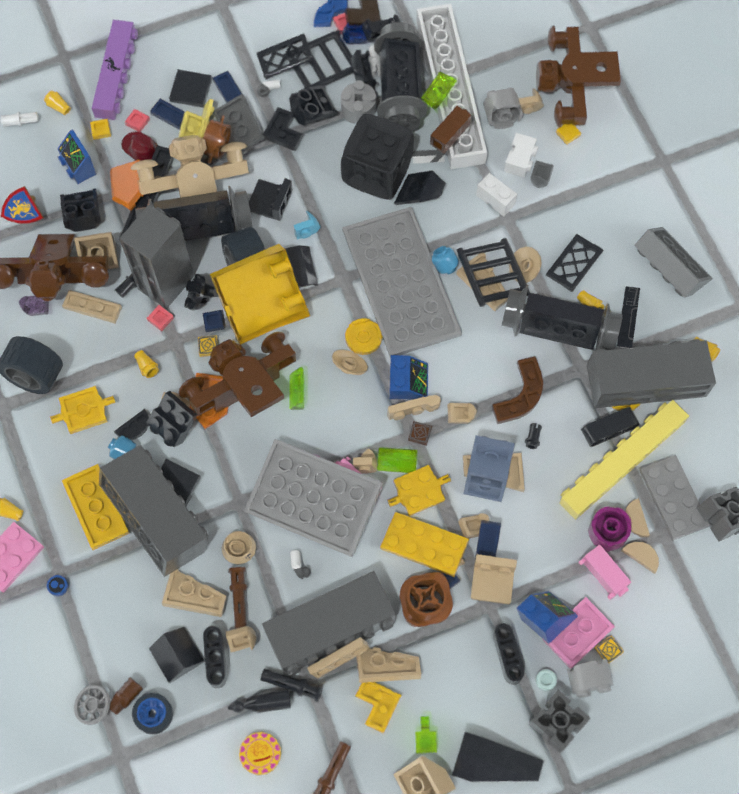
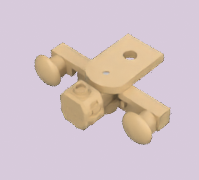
(193, 175)

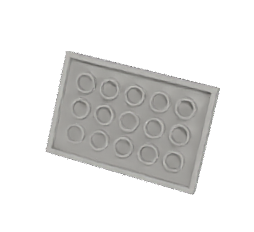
(313, 497)

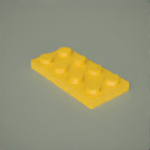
(94, 509)
(424, 544)

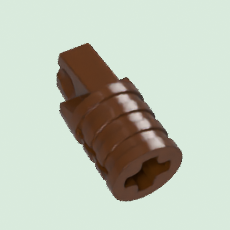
(125, 696)

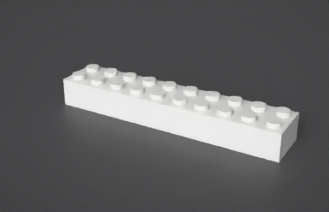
(445, 55)

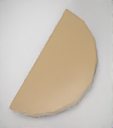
(637, 518)
(643, 554)

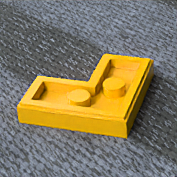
(383, 702)

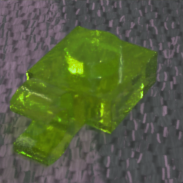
(425, 740)

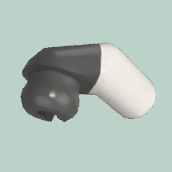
(267, 86)
(296, 565)

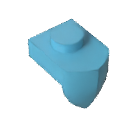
(306, 228)

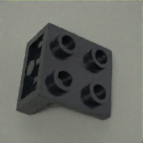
(270, 199)

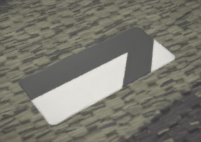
(428, 156)

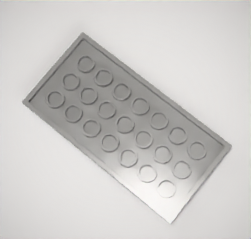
(401, 282)

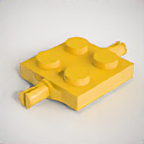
(82, 410)
(419, 490)

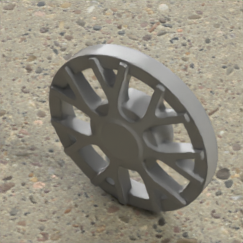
(92, 705)

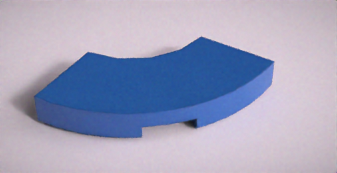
(326, 12)

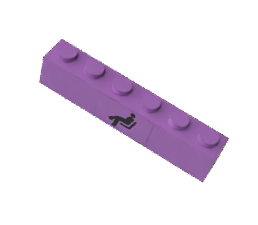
(114, 70)

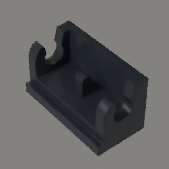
(372, 29)
(362, 68)

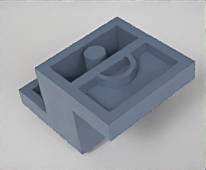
(488, 468)

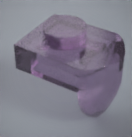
(33, 306)

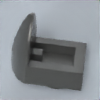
(541, 174)

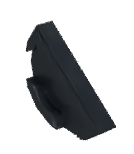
(134, 427)

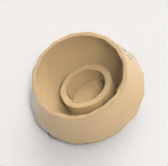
(232, 547)

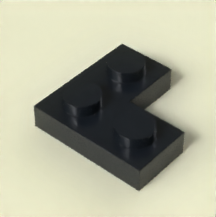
(278, 130)

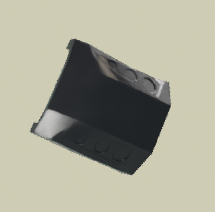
(311, 105)
(80, 210)
(302, 265)

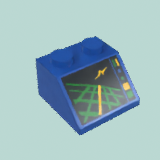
(75, 158)
(408, 378)
(546, 615)

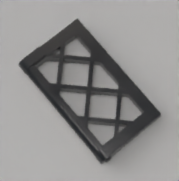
(273, 49)
(587, 246)

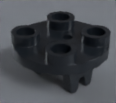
(196, 291)

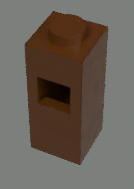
(450, 129)

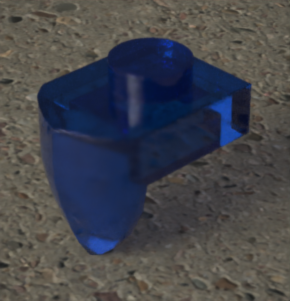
(353, 34)

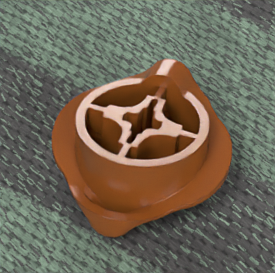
(216, 136)
(436, 582)

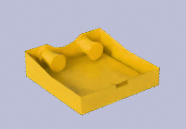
(260, 293)

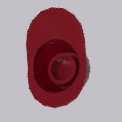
(138, 146)

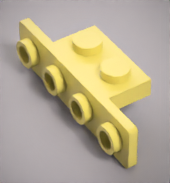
(195, 124)

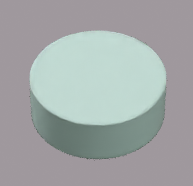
(546, 680)

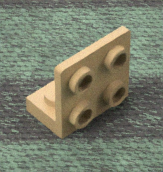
(493, 579)

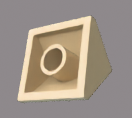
(98, 245)

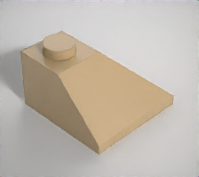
(424, 778)

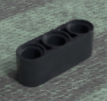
(610, 427)
(505, 644)
(214, 647)

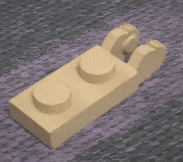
(413, 407)

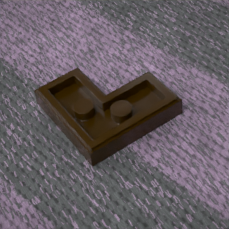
(368, 10)

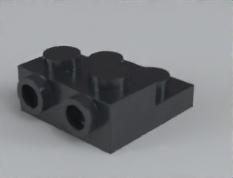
(171, 420)

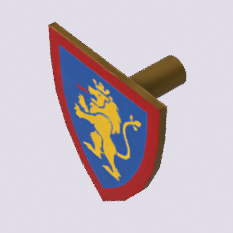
(21, 207)

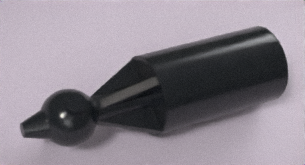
(264, 702)

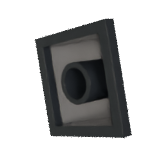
(176, 654)

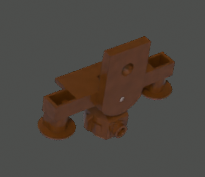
(574, 73)
(43, 267)
(241, 377)

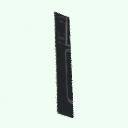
(629, 315)

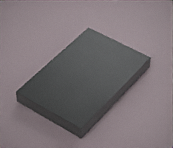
(242, 121)

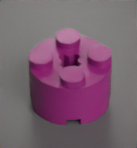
(607, 518)

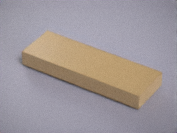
(92, 306)
(338, 658)

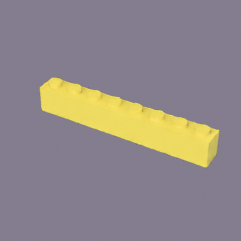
(623, 459)

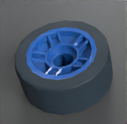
(142, 709)

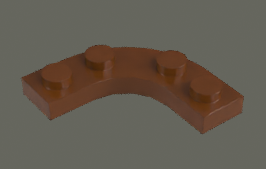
(527, 399)

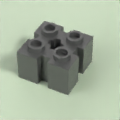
(722, 512)
(572, 720)

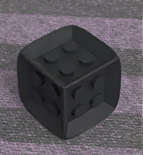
(377, 156)

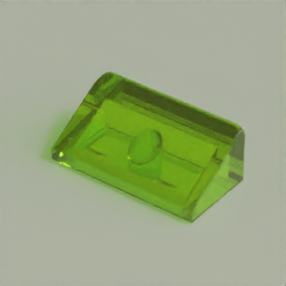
(438, 90)
(296, 389)
(396, 460)

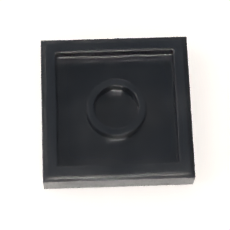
(190, 88)

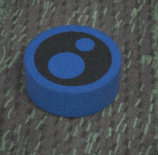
(57, 585)

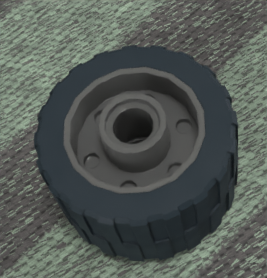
(241, 245)
(30, 365)

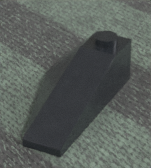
(492, 762)

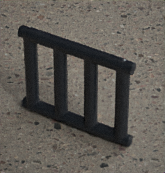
(338, 72)
(475, 284)

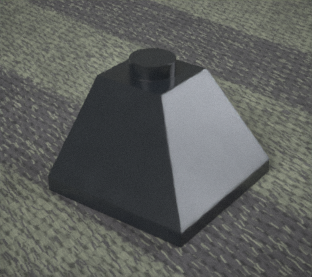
(420, 187)

